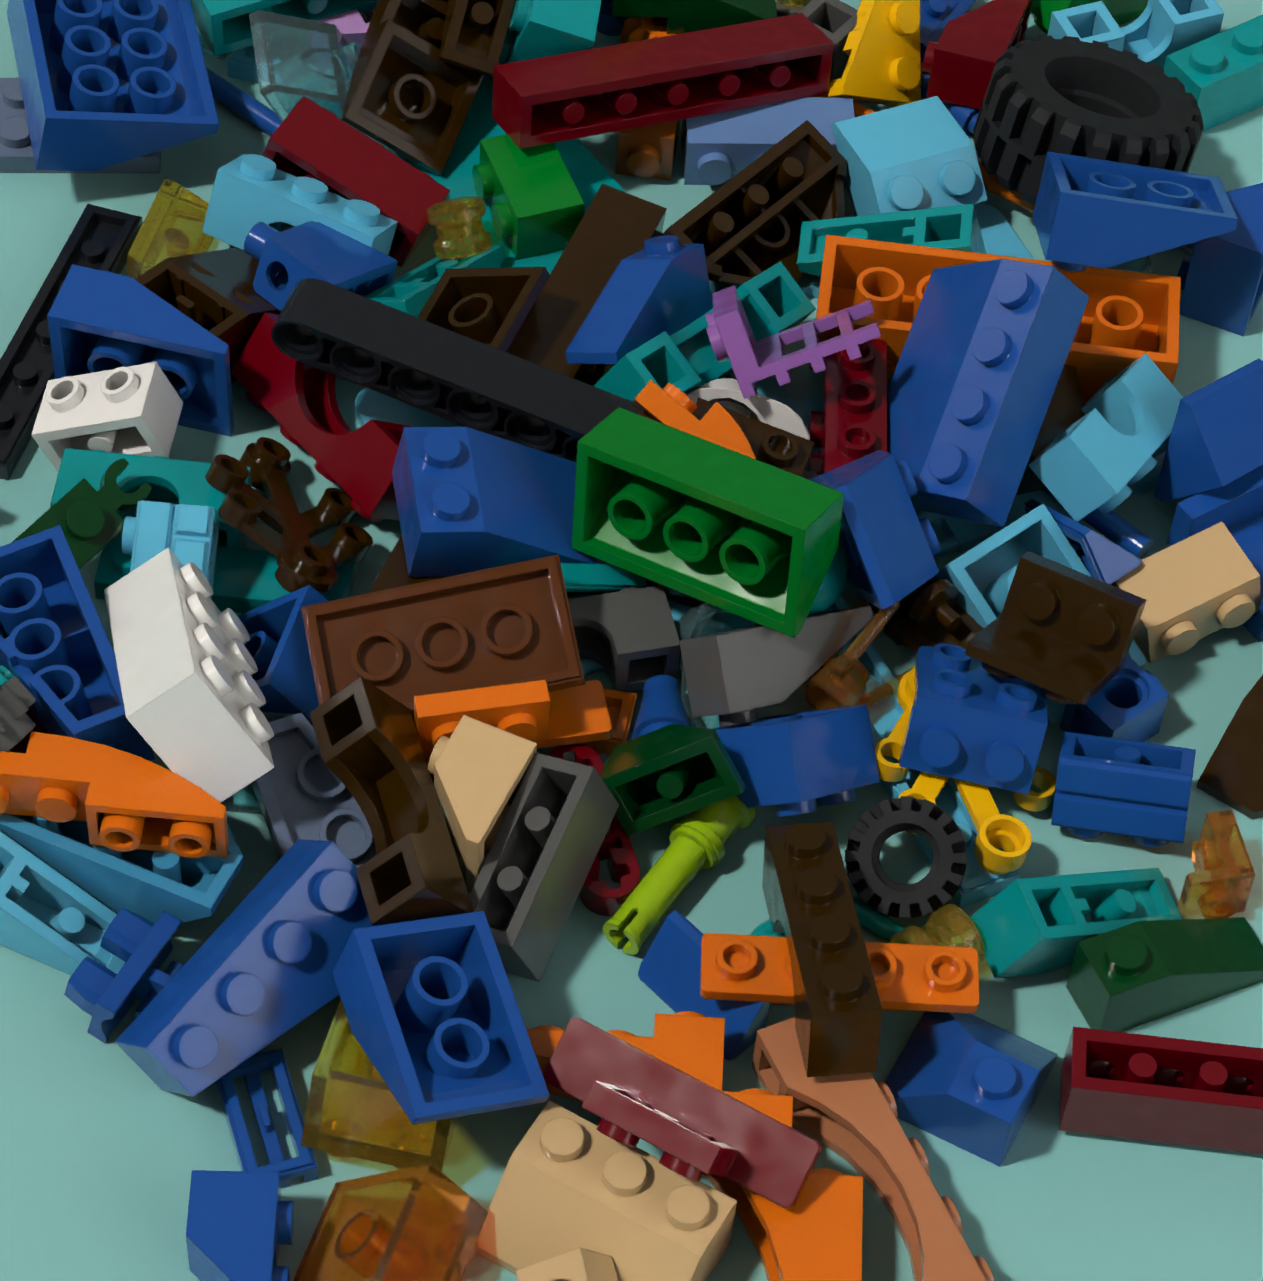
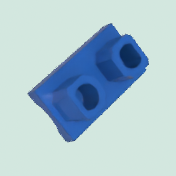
(111, 995)

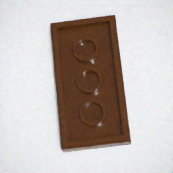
(449, 634)

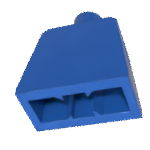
(315, 253)

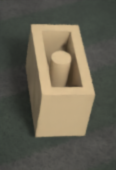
(1192, 591)

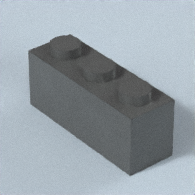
(542, 860)

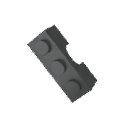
(627, 634)

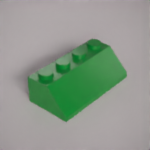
(704, 520)

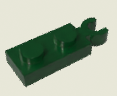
(89, 515)

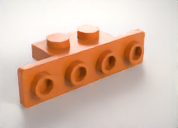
(519, 708)
(904, 974)

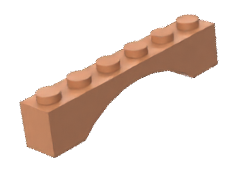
(861, 1125)

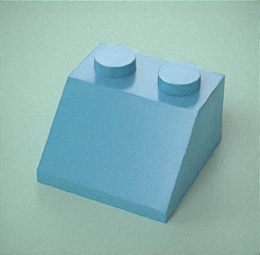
(908, 159)

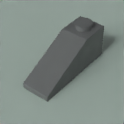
(761, 667)

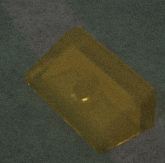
(169, 229)

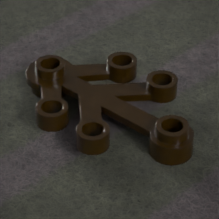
(297, 558)

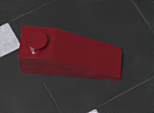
(969, 49)

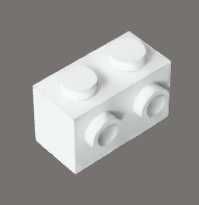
(110, 411)

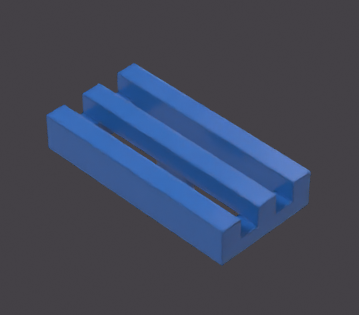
(304, 1162)

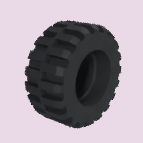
(1082, 104)

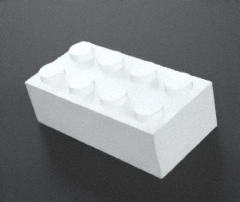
(188, 676)

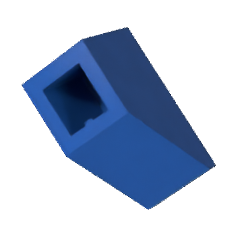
(237, 1226)

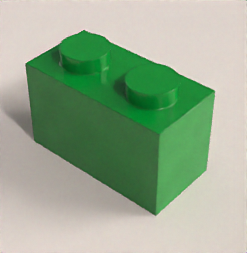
(528, 195)

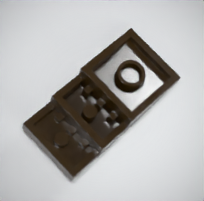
(402, 87)

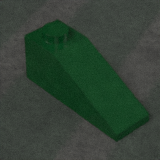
(1161, 969)

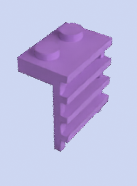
(756, 360)

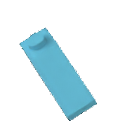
(49, 914)

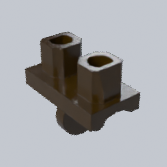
(931, 618)

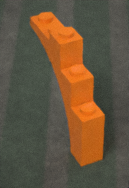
(801, 1243)

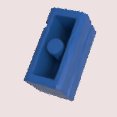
(1123, 789)

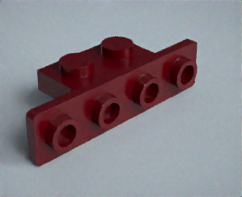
(852, 408)
(680, 1115)

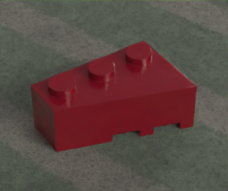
(355, 167)

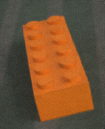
(1121, 322)

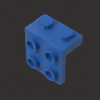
(973, 722)

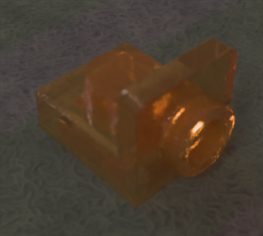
(1221, 871)

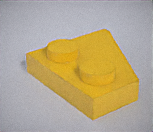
(882, 54)

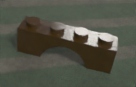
(380, 760)
(831, 972)

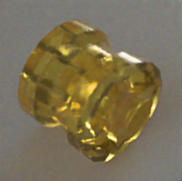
(459, 228)

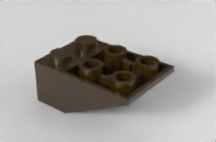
(213, 292)

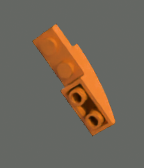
(117, 793)

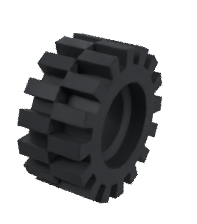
(897, 816)

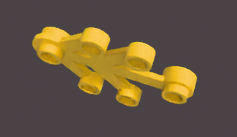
(992, 827)

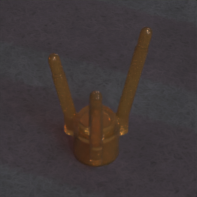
(844, 678)

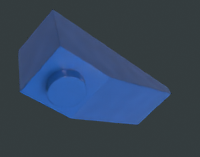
(646, 295)

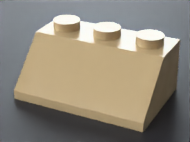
(593, 1193)

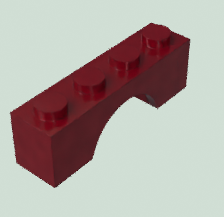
(307, 409)

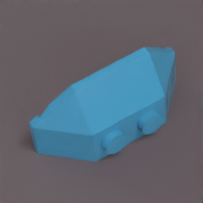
(131, 880)

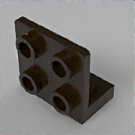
(1059, 631)

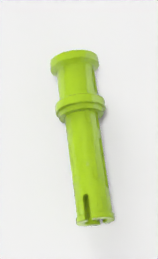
(694, 845)

